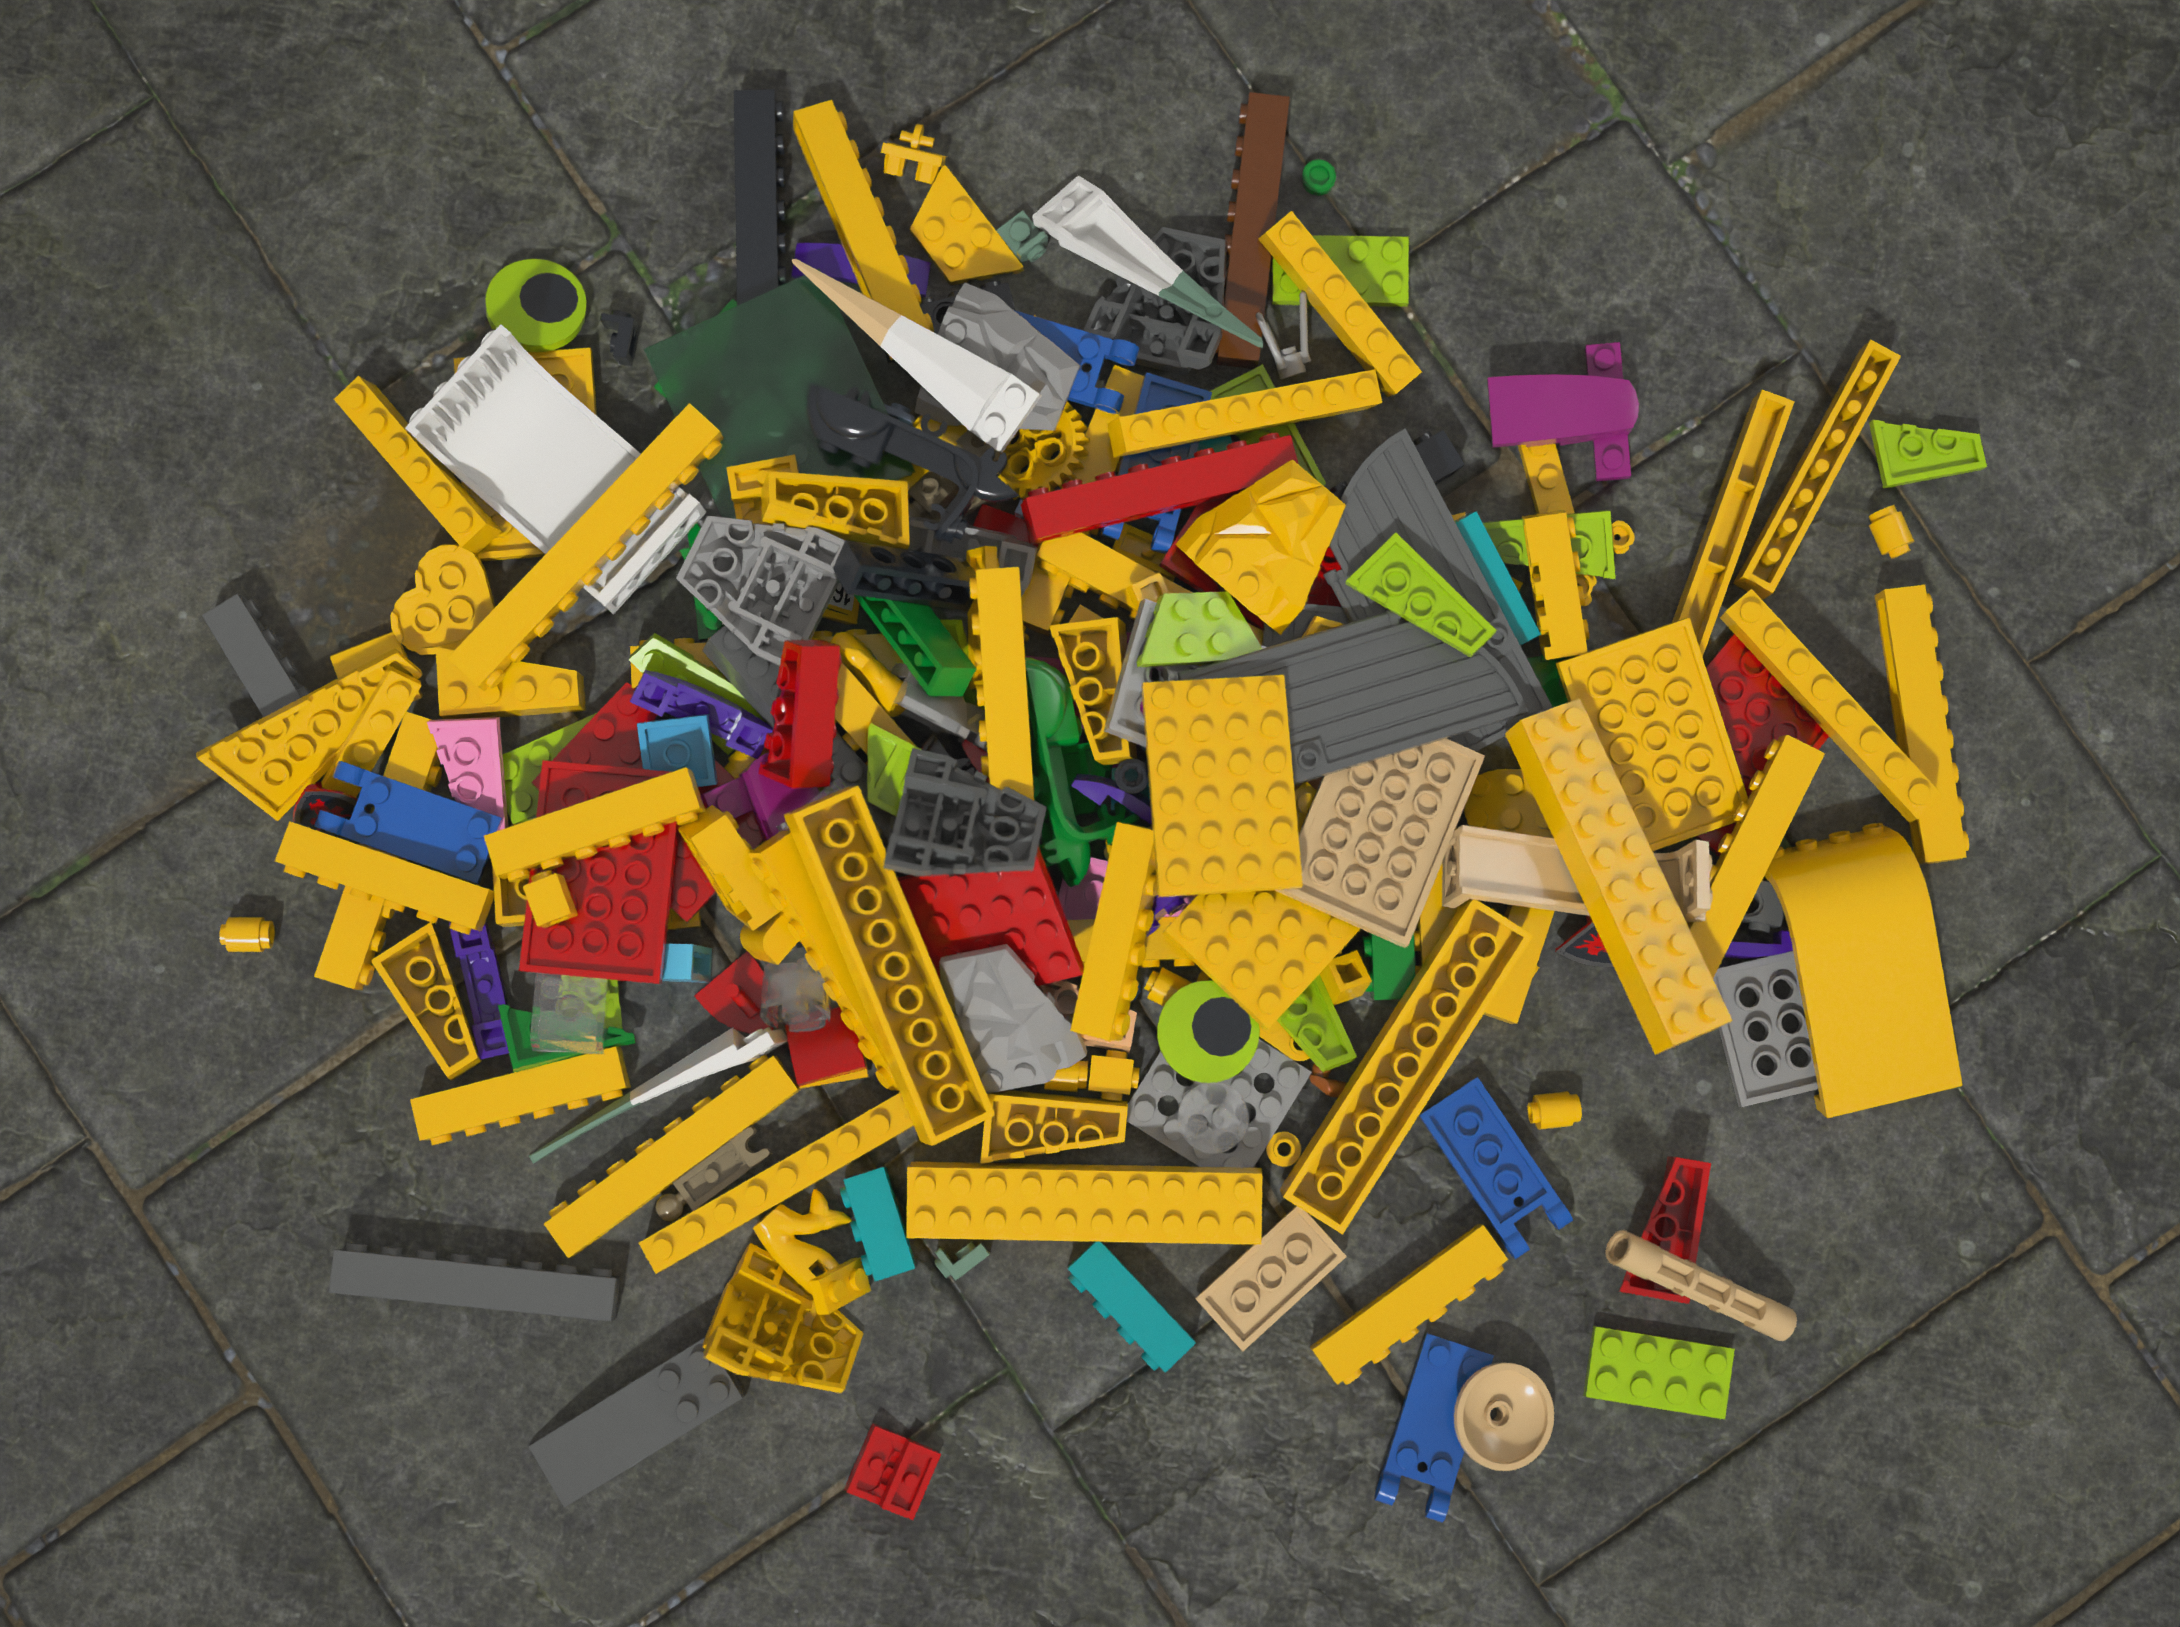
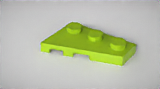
(1921, 454)

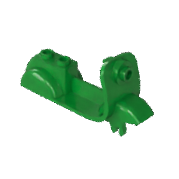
(1051, 728)

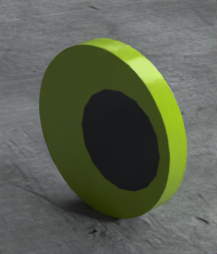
(537, 304)
(1206, 1033)

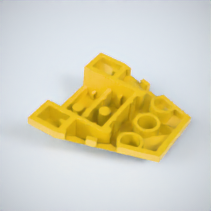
(1268, 542)
(773, 1331)

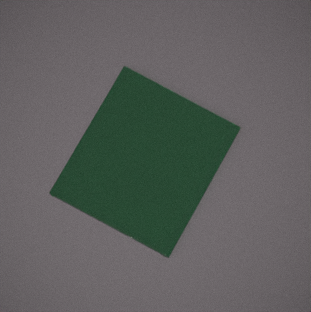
(752, 382)

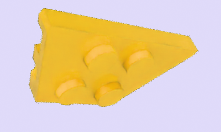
(960, 235)

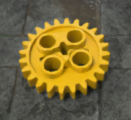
(1036, 449)

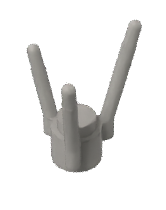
(1288, 360)

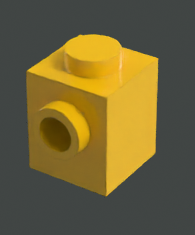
(1113, 1075)

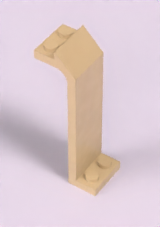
(1533, 873)

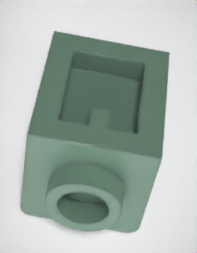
(1023, 238)
(968, 1258)

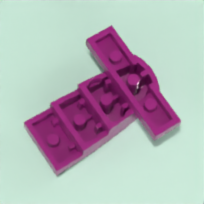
(1570, 410)
(758, 793)

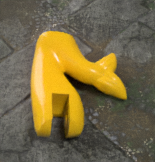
(870, 672)
(797, 1257)

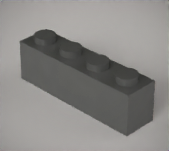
(254, 654)

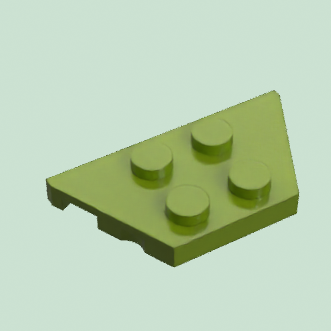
(1196, 631)
(886, 768)

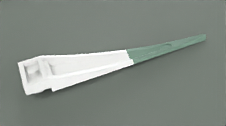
(1101, 232)
(718, 1055)

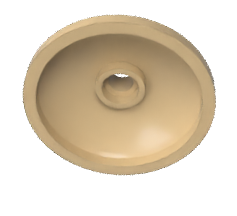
(1521, 1422)

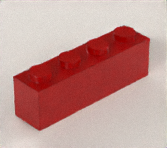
(804, 715)
(1674, 1222)

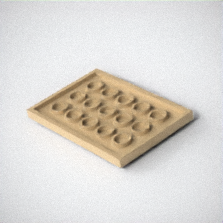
(1382, 836)

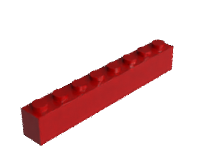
(1152, 490)

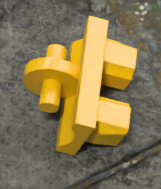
(897, 155)

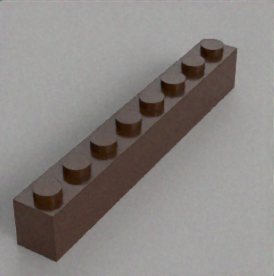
(1252, 216)

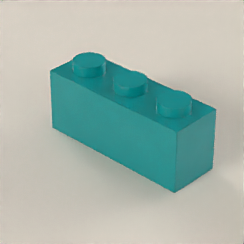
(878, 1224)

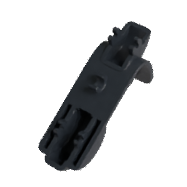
(867, 433)

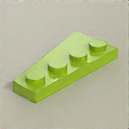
(1591, 542)
(666, 658)

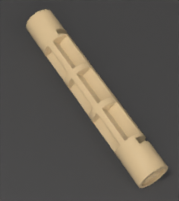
(1700, 1285)

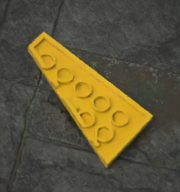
(298, 742)

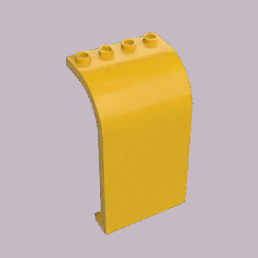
(1867, 969)

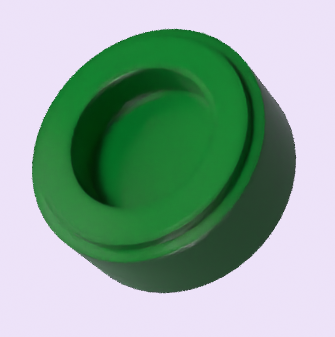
(1318, 177)

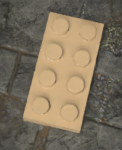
(1270, 1277)

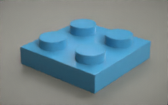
(679, 744)

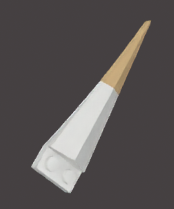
(969, 387)

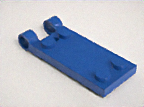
(1092, 350)
(1154, 395)
(414, 824)
(1492, 1162)
(1427, 1426)

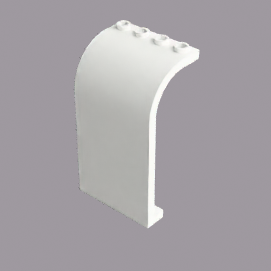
(541, 458)

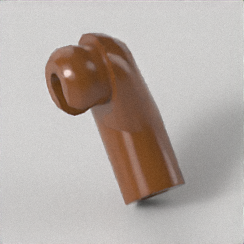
(1327, 1085)

